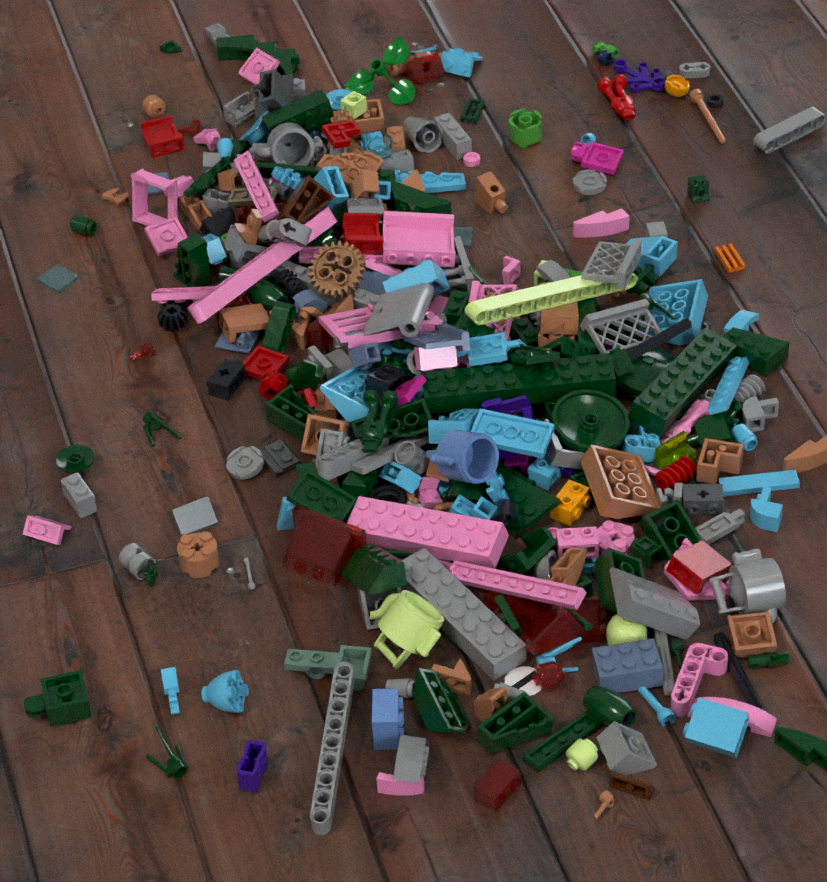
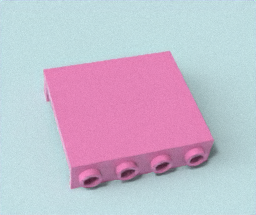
(417, 238)

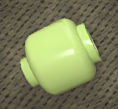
(582, 754)

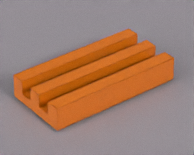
(733, 257)

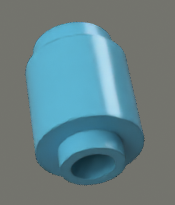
(743, 435)

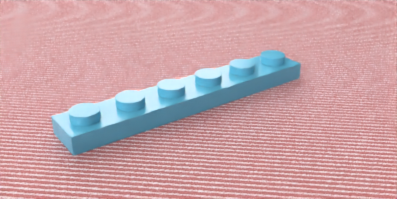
(728, 385)

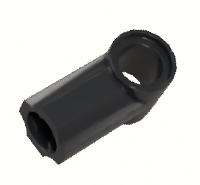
(504, 512)

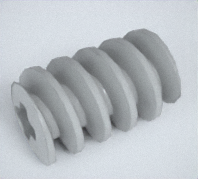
(749, 387)

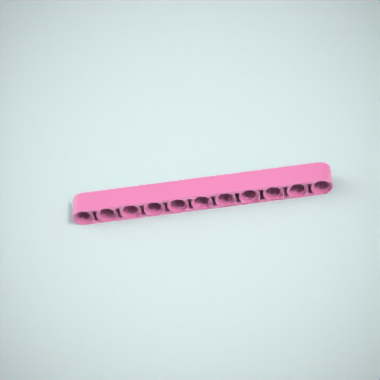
(257, 269)

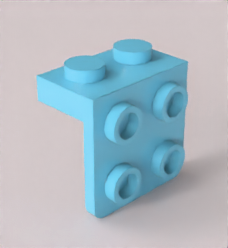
(459, 62)

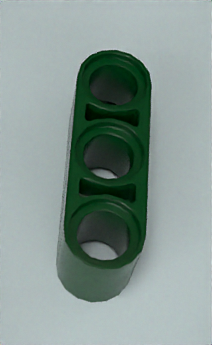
(279, 326)

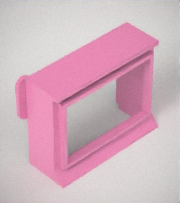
(140, 197)

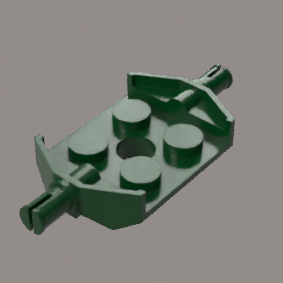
(205, 181)

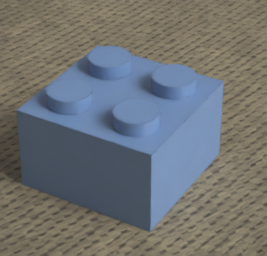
(387, 718)

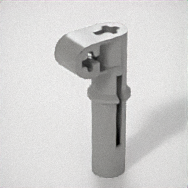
(284, 230)

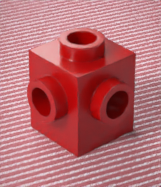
(272, 384)

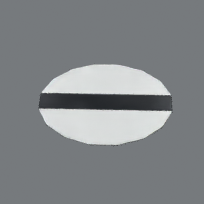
(522, 679)

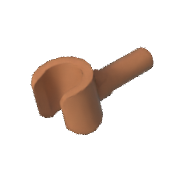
(607, 801)

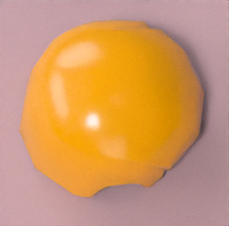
(676, 86)

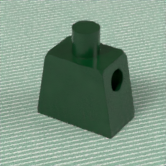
(711, 427)

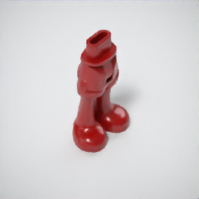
(622, 104)

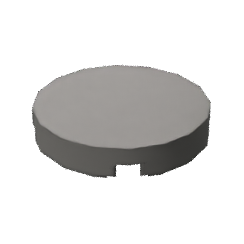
(589, 182)
(245, 462)

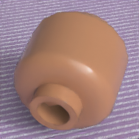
(153, 106)

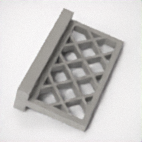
(625, 266)
(616, 316)

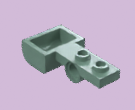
(319, 662)

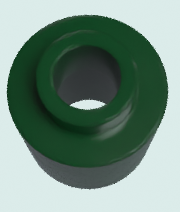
(83, 225)

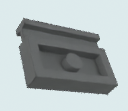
(279, 458)

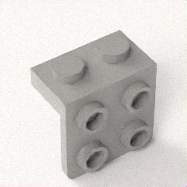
(333, 362)

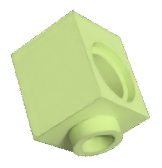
(354, 103)

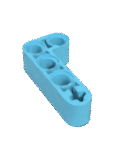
(642, 443)

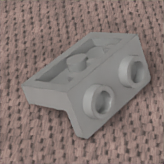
(330, 440)

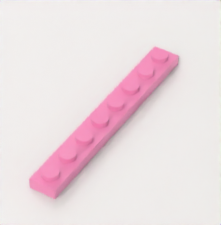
(518, 585)

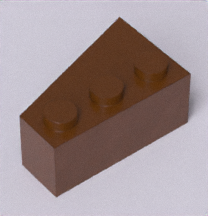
(305, 200)

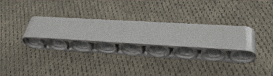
(339, 699)

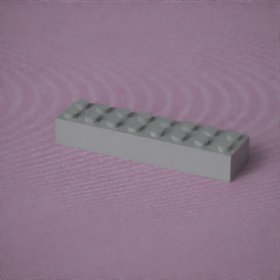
(465, 617)

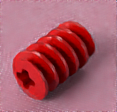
(677, 472)

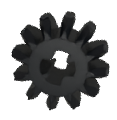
(172, 317)

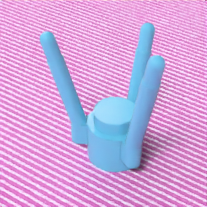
(549, 656)

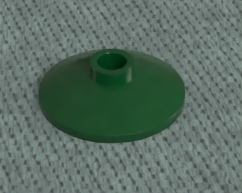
(75, 458)

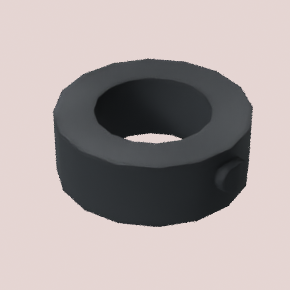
(715, 104)

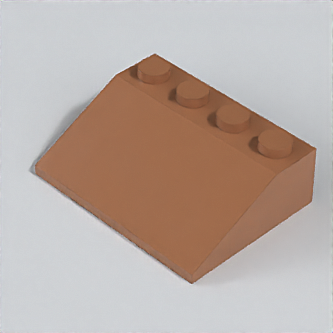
(619, 483)

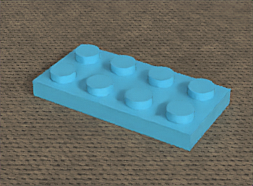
(515, 432)

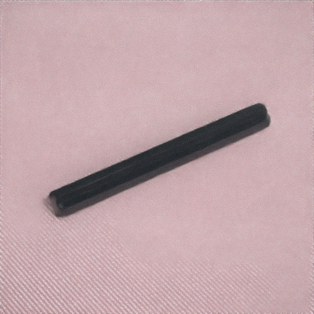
(659, 339)
(737, 671)

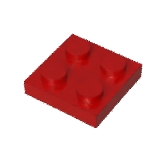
(264, 361)

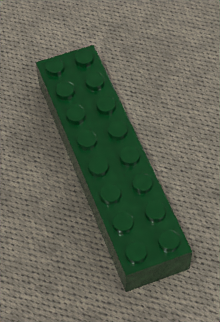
(682, 382)

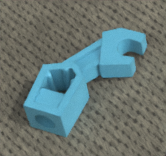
(171, 687)

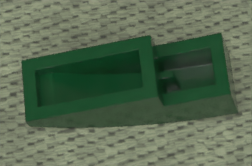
(802, 746)

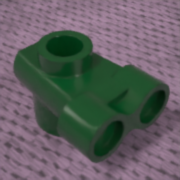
(734, 414)

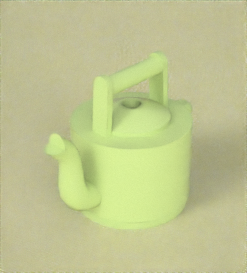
(409, 624)

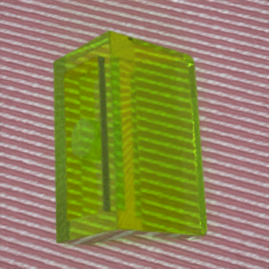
(673, 450)

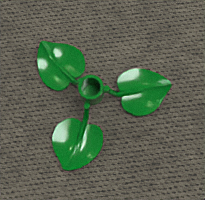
(396, 53)

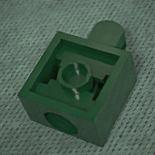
(57, 690)

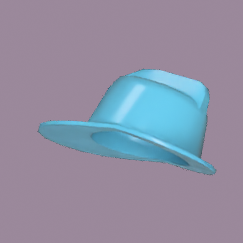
(257, 132)

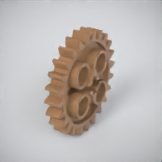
(330, 285)

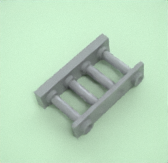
(462, 269)

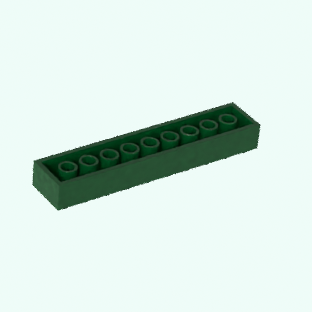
(540, 382)

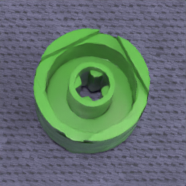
(525, 127)

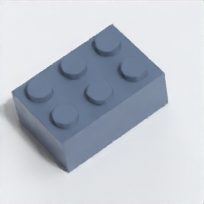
(628, 666)

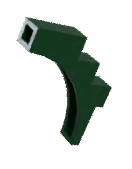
(243, 46)

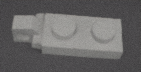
(720, 526)

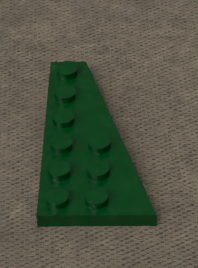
(529, 501)

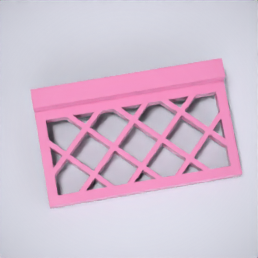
(477, 293)

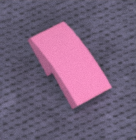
(389, 786)

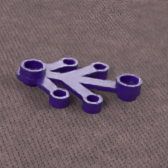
(656, 84)

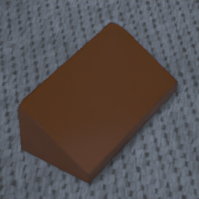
(631, 785)

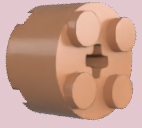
(198, 554)

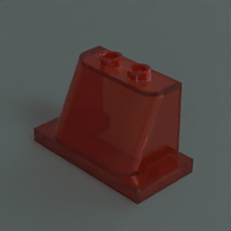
(321, 545)

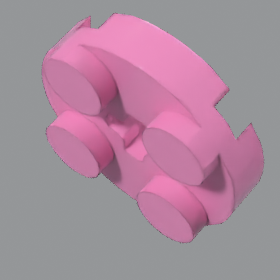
(615, 530)

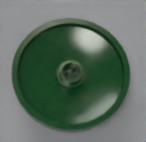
(645, 372)
(590, 419)

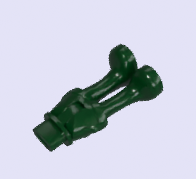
(374, 431)

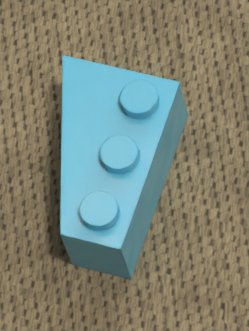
(458, 420)

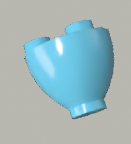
(226, 692)

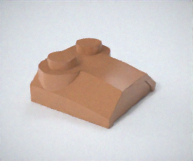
(752, 634)

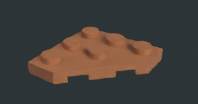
(351, 164)

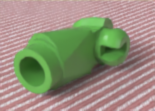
(599, 46)

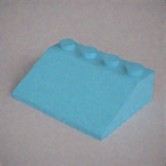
(682, 301)
(347, 393)

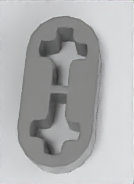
(694, 70)

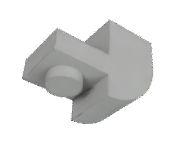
(755, 412)

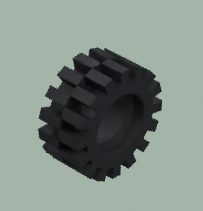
(288, 283)

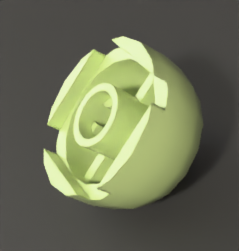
(623, 630)

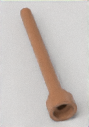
(697, 97)

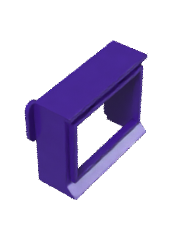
(510, 407)

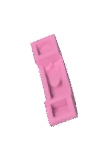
(760, 720)

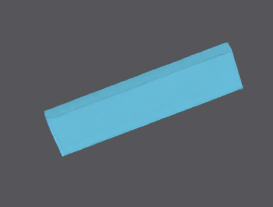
(755, 482)

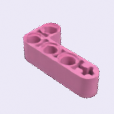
(698, 660)

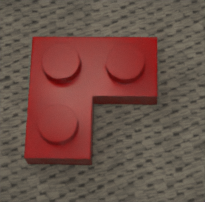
(339, 133)

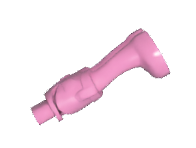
(695, 412)

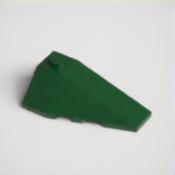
(403, 420)

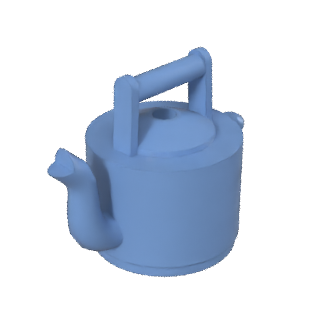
(466, 456)

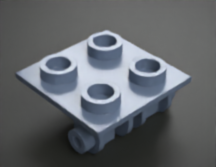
(243, 343)

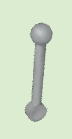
(251, 585)

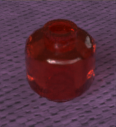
(548, 675)

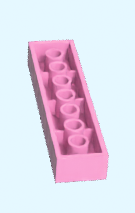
(440, 532)

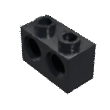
(384, 379)

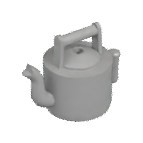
(298, 153)
(754, 585)

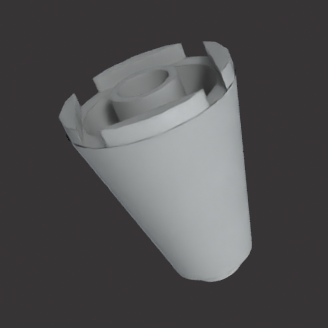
(423, 133)

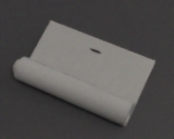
(402, 309)

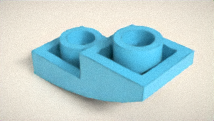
(741, 320)

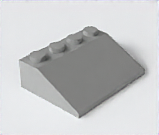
(653, 605)

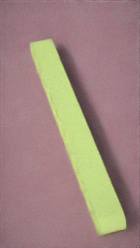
(539, 298)

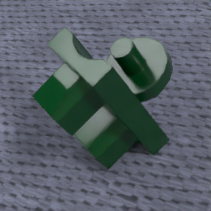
(646, 275)

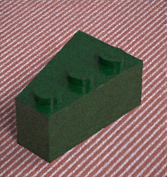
(193, 262)
(761, 351)
(289, 412)
(362, 485)
(514, 724)

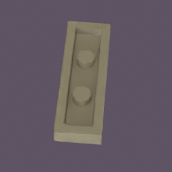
(242, 197)

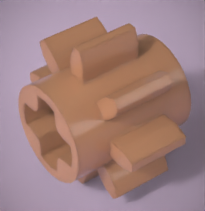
(340, 116)

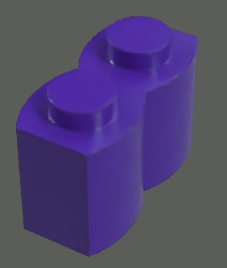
(252, 765)

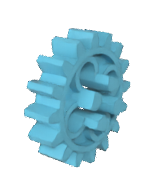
(286, 177)

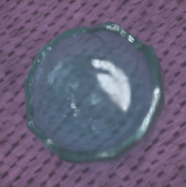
(381, 146)

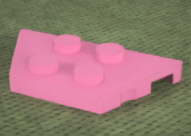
(707, 592)

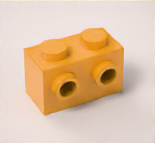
(574, 500)

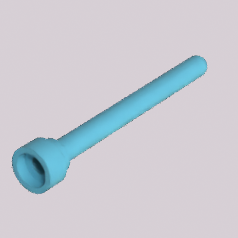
(663, 714)

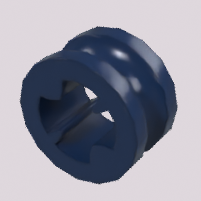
(605, 57)

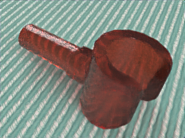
(145, 349)

